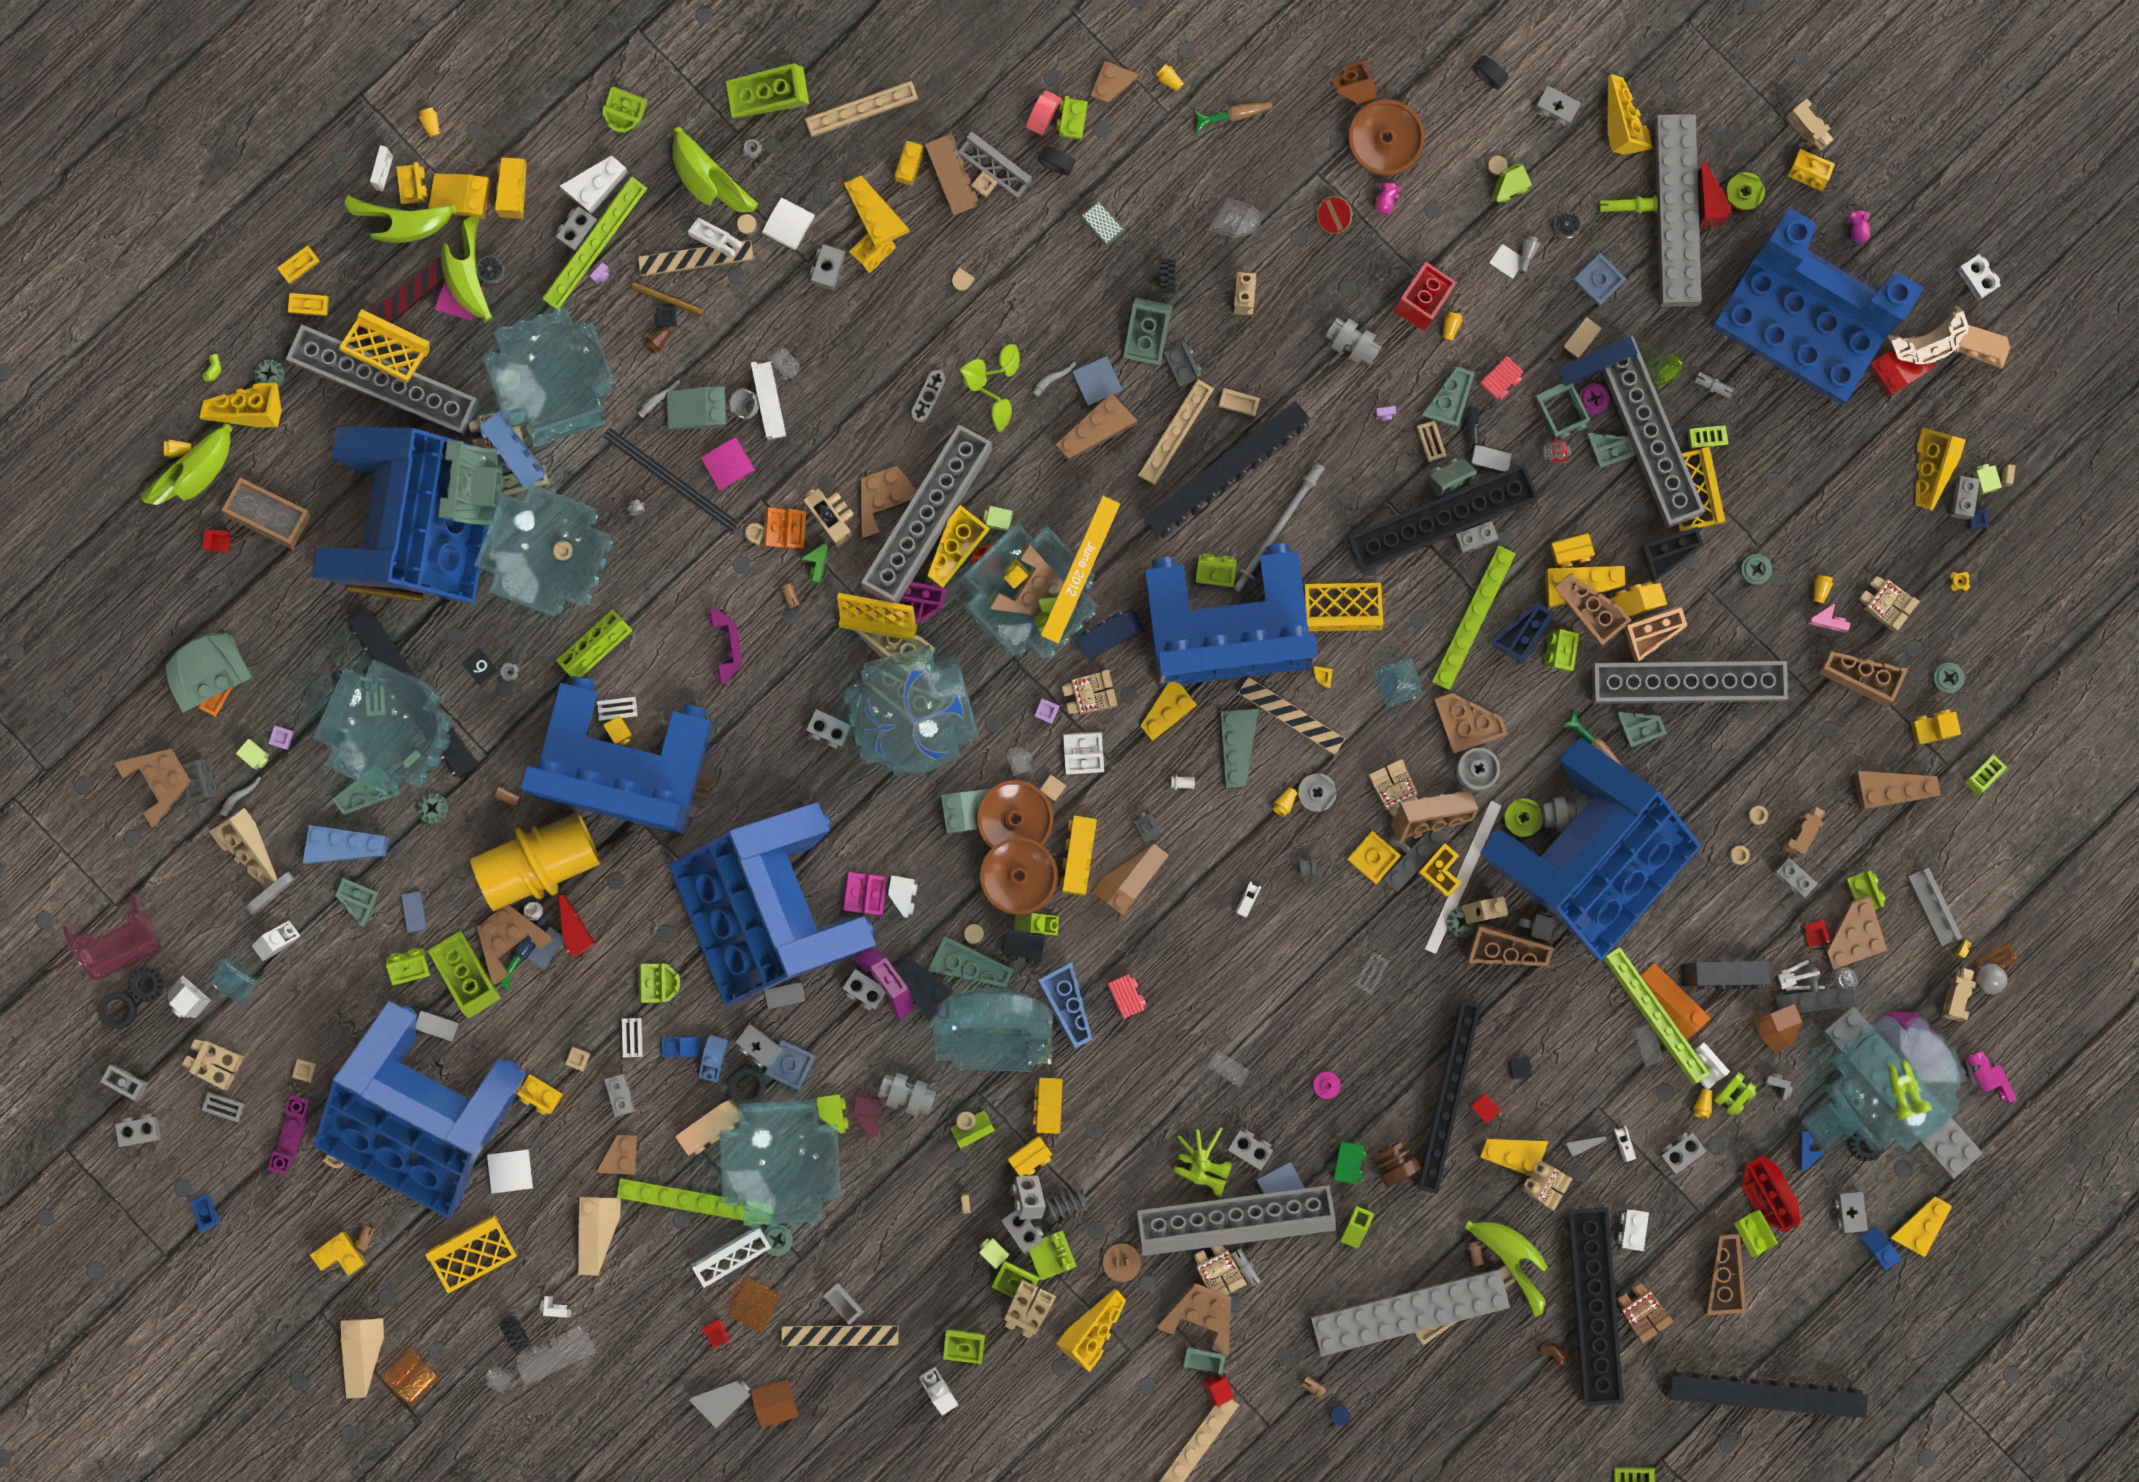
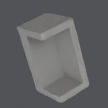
(843, 1303)

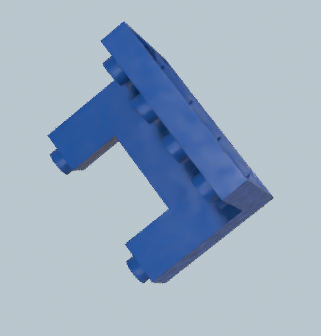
(1811, 313)
(404, 535)
(1231, 638)
(615, 777)
(1607, 858)
(753, 909)
(406, 1125)

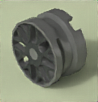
(1566, 225)
(490, 269)

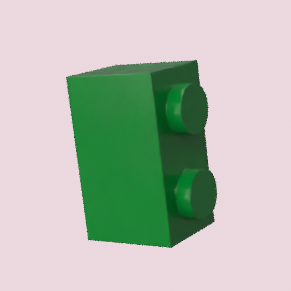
(1348, 1163)

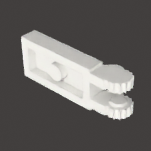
(713, 237)

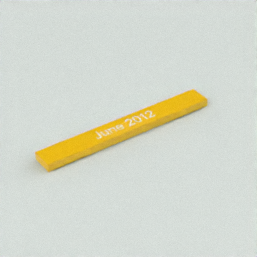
(1080, 569)

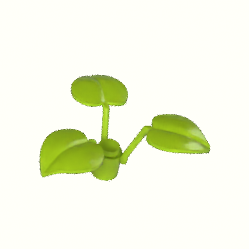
(975, 378)

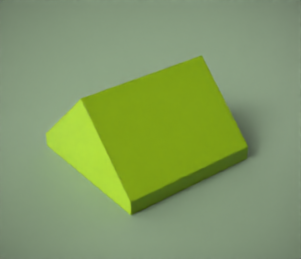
(1010, 1278)
(964, 1346)

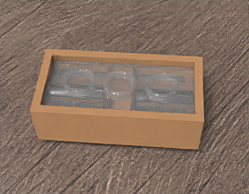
(266, 513)

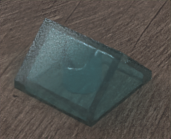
(234, 981)

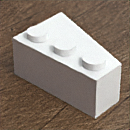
(595, 184)
(187, 999)

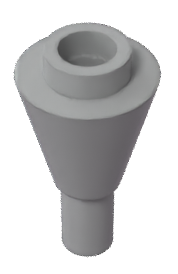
(1529, 248)

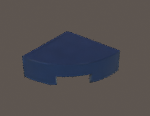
(1979, 520)

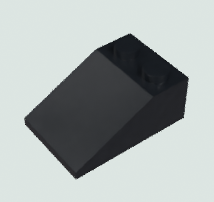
(1024, 946)

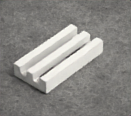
(616, 701)
(632, 1044)

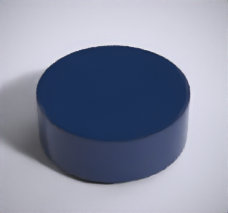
(1340, 1415)

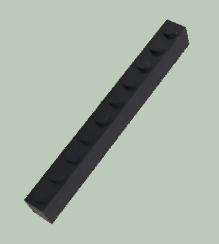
(383, 649)
(1449, 1096)

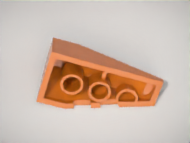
(1677, 1004)

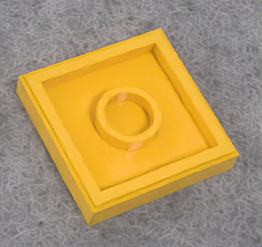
(1373, 857)

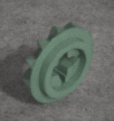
(276, 368)
(1765, 568)
(1958, 678)
(442, 808)
(1453, 923)
(787, 1238)

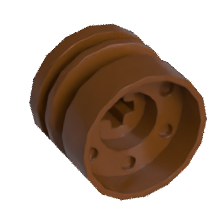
(1395, 1162)

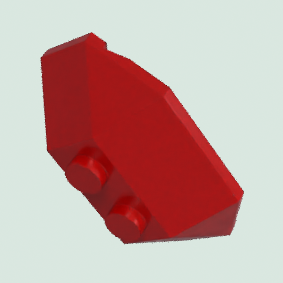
(1771, 1194)

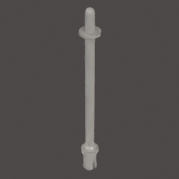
(1308, 482)

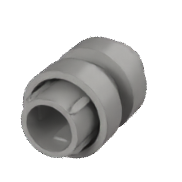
(1358, 344)
(1562, 813)
(914, 1097)

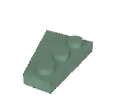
(1451, 399)
(359, 796)

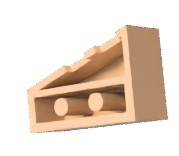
(1985, 346)
(1651, 631)
(708, 1127)

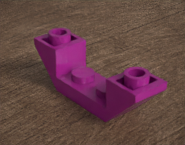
(727, 671)
(889, 980)
(291, 1135)

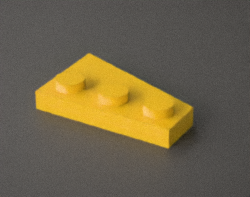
(1923, 1227)

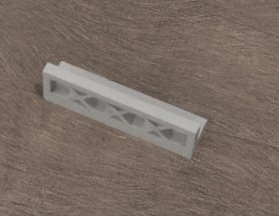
(999, 159)
(1934, 907)

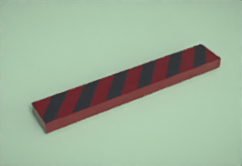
(408, 294)

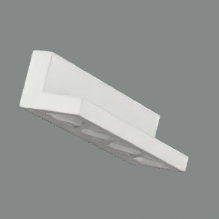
(768, 400)
(727, 1249)

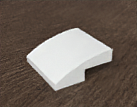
(788, 224)
(1083, 752)
(510, 1171)

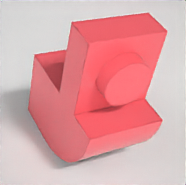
(1043, 112)

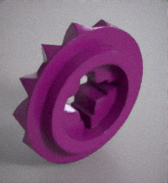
(1597, 390)

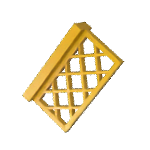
(395, 336)
(1711, 486)
(871, 622)
(1347, 622)
(463, 1238)

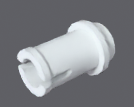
(1182, 782)

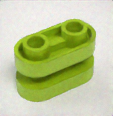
(1746, 1092)

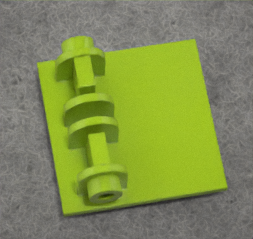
(1052, 1256)

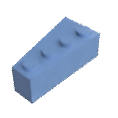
(513, 450)
(334, 845)
(1064, 1000)

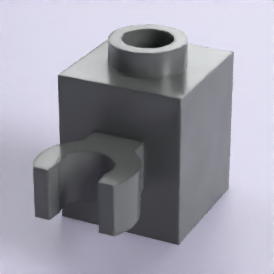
(1147, 826)
(1540, 927)

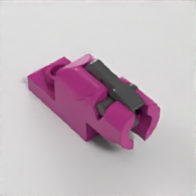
(1988, 1077)

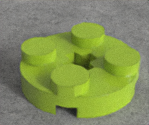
(1754, 186)
(1532, 812)

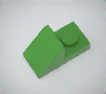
(817, 557)

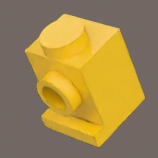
(1015, 573)

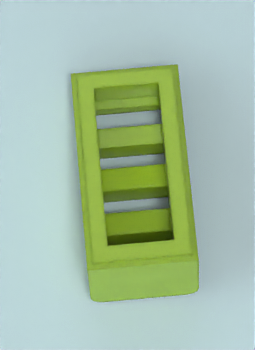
(1693, 441)
(1976, 783)
(1634, 1470)

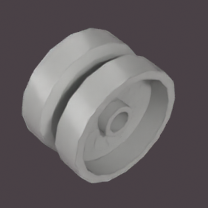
(1485, 761)

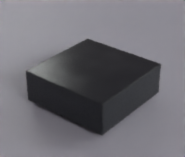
(666, 317)
(1521, 1068)

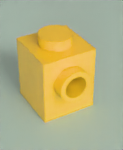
(618, 731)

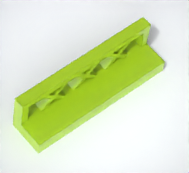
(595, 647)

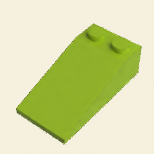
(767, 91)
(464, 974)

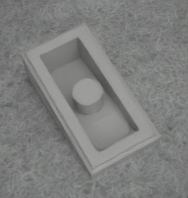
(1490, 459)
(785, 995)
(436, 1026)
(1577, 1147)

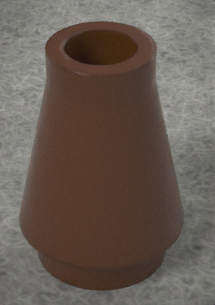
(657, 340)

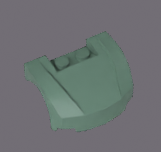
(473, 484)
(205, 669)

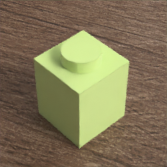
(1988, 479)
(998, 518)
(253, 754)
(993, 1252)

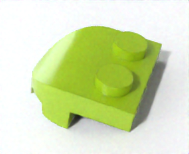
(623, 110)
(657, 983)

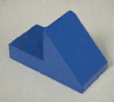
(681, 1047)
(1807, 1157)
(205, 1212)

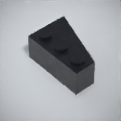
(1668, 552)
(923, 986)

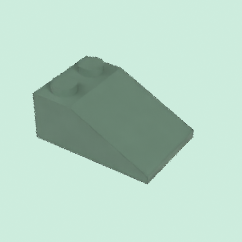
(1148, 331)
(696, 408)
(1451, 477)
(961, 810)

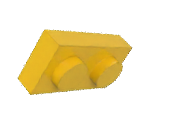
(298, 264)
(308, 304)

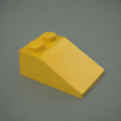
(465, 192)

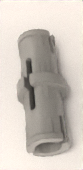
(1714, 385)
(1245, 1267)

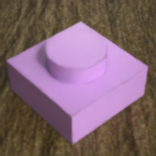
(600, 274)
(1385, 413)
(1047, 711)
(281, 737)

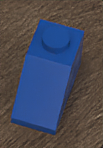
(1880, 1248)

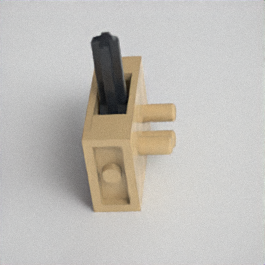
(828, 516)

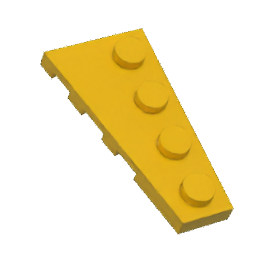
(875, 214)

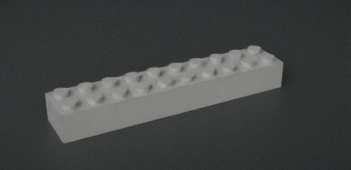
(1677, 210)
(418, 397)
(1653, 441)
(927, 515)
(1689, 682)
(1949, 1145)
(1236, 1220)
(1410, 1312)

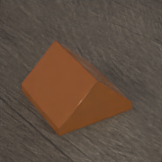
(774, 1403)

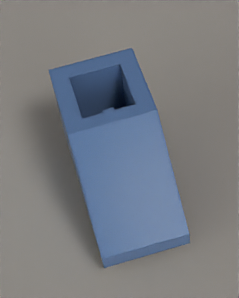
(713, 1058)

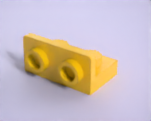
(1811, 170)
(410, 184)
(870, 256)
(539, 1094)

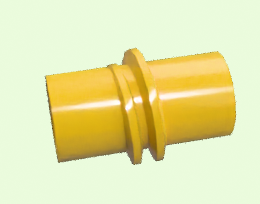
(535, 861)

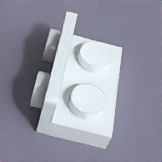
(1713, 1065)
(1633, 1229)
(556, 1311)

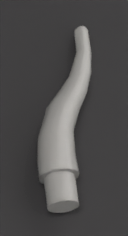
(1042, 385)
(654, 400)
(231, 801)

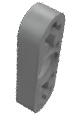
(917, 406)
(270, 893)

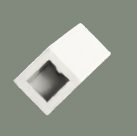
(901, 893)
(275, 940)
(938, 1391)

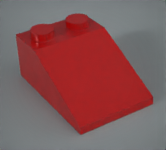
(1711, 199)
(1425, 296)
(1896, 374)
(574, 932)

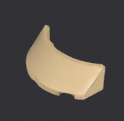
(1934, 344)

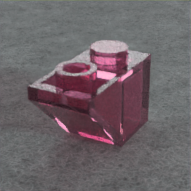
(866, 1114)

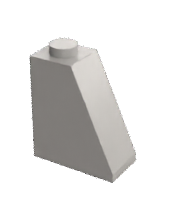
(721, 1401)

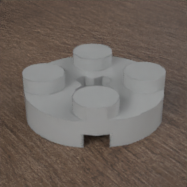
(1317, 781)

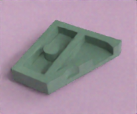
(1610, 448)
(1641, 727)
(357, 900)

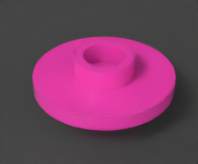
(1326, 1085)

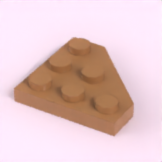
(1467, 723)
(1856, 935)

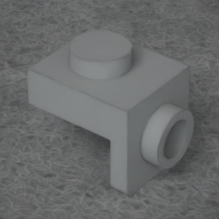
(1777, 1081)

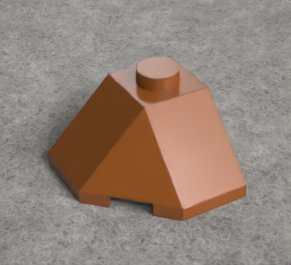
(1355, 83)
(1779, 1027)

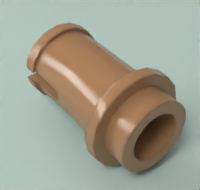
(790, 596)
(507, 796)
(364, 1238)
(1476, 1253)
(1314, 1387)

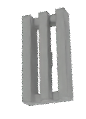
(238, 1112)

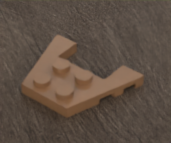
(881, 493)
(1040, 584)
(163, 776)
(502, 933)
(1205, 1309)

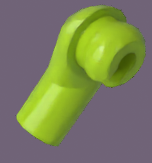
(214, 370)

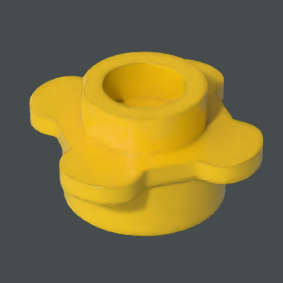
(1964, 577)

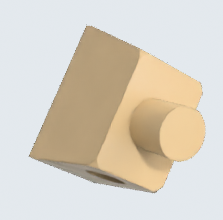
(1489, 910)

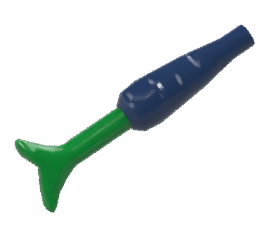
(522, 951)

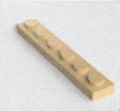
(1199, 1442)

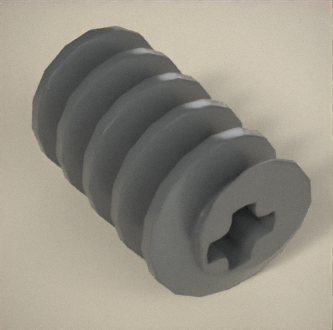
(1067, 1204)

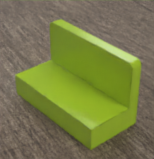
(982, 1128)

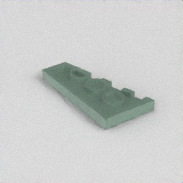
(1237, 739)
(964, 962)

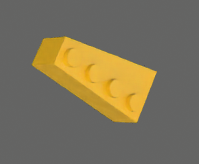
(1598, 578)
(1079, 855)

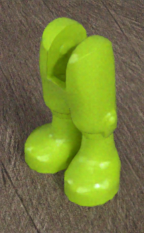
(1906, 1084)
(1200, 1177)

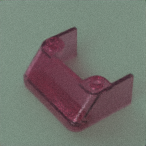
(117, 949)

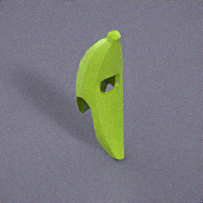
(705, 177)
(406, 225)
(462, 275)
(192, 471)
(1511, 1248)

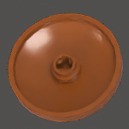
(1386, 137)
(1014, 811)
(1018, 876)

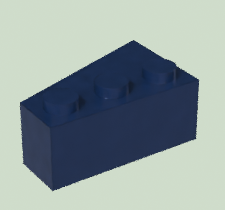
(1110, 633)
(1524, 634)

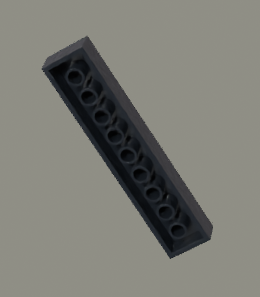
(1226, 470)
(1442, 518)
(1595, 1306)
(1767, 1395)

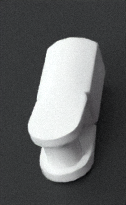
(1246, 903)
(1625, 1147)

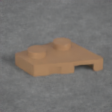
(1112, 82)
(620, 1156)

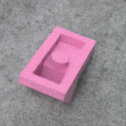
(1825, 620)

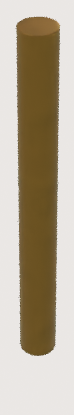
(667, 299)
(385, 593)

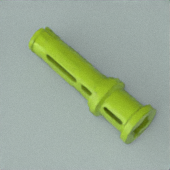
(1639, 204)

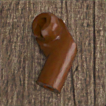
(1559, 1356)

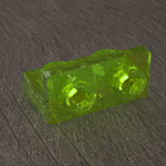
(1670, 371)

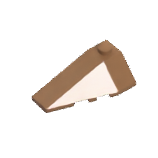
(1595, 612)
(1128, 880)

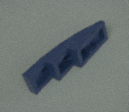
(1597, 361)

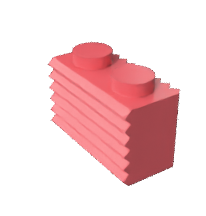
(1501, 378)
(1126, 997)

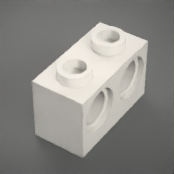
(1974, 280)

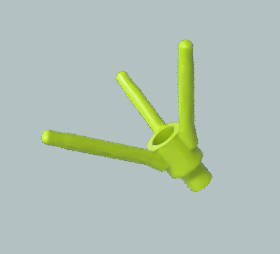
(1200, 1155)

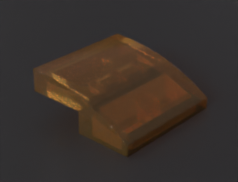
(754, 1305)
(410, 1378)

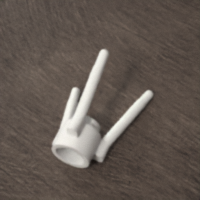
(1787, 980)

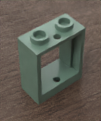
(1556, 391)

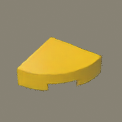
(1323, 676)
(1963, 949)

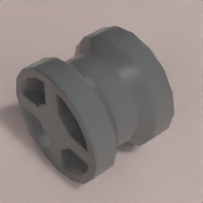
(1307, 867)

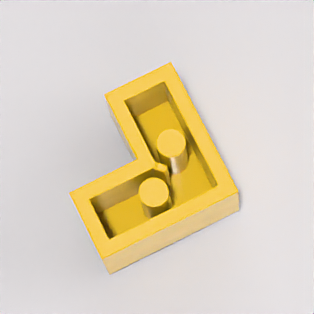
(1640, 598)
(1940, 727)
(1436, 871)
(1048, 1105)
(341, 1250)

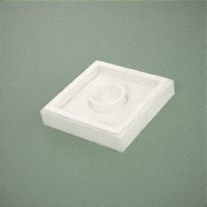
(381, 168)

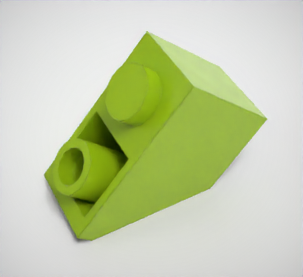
(1511, 181)
(1037, 924)
(831, 1111)
(1357, 1227)

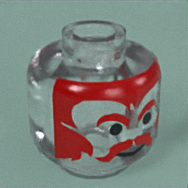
(1556, 451)

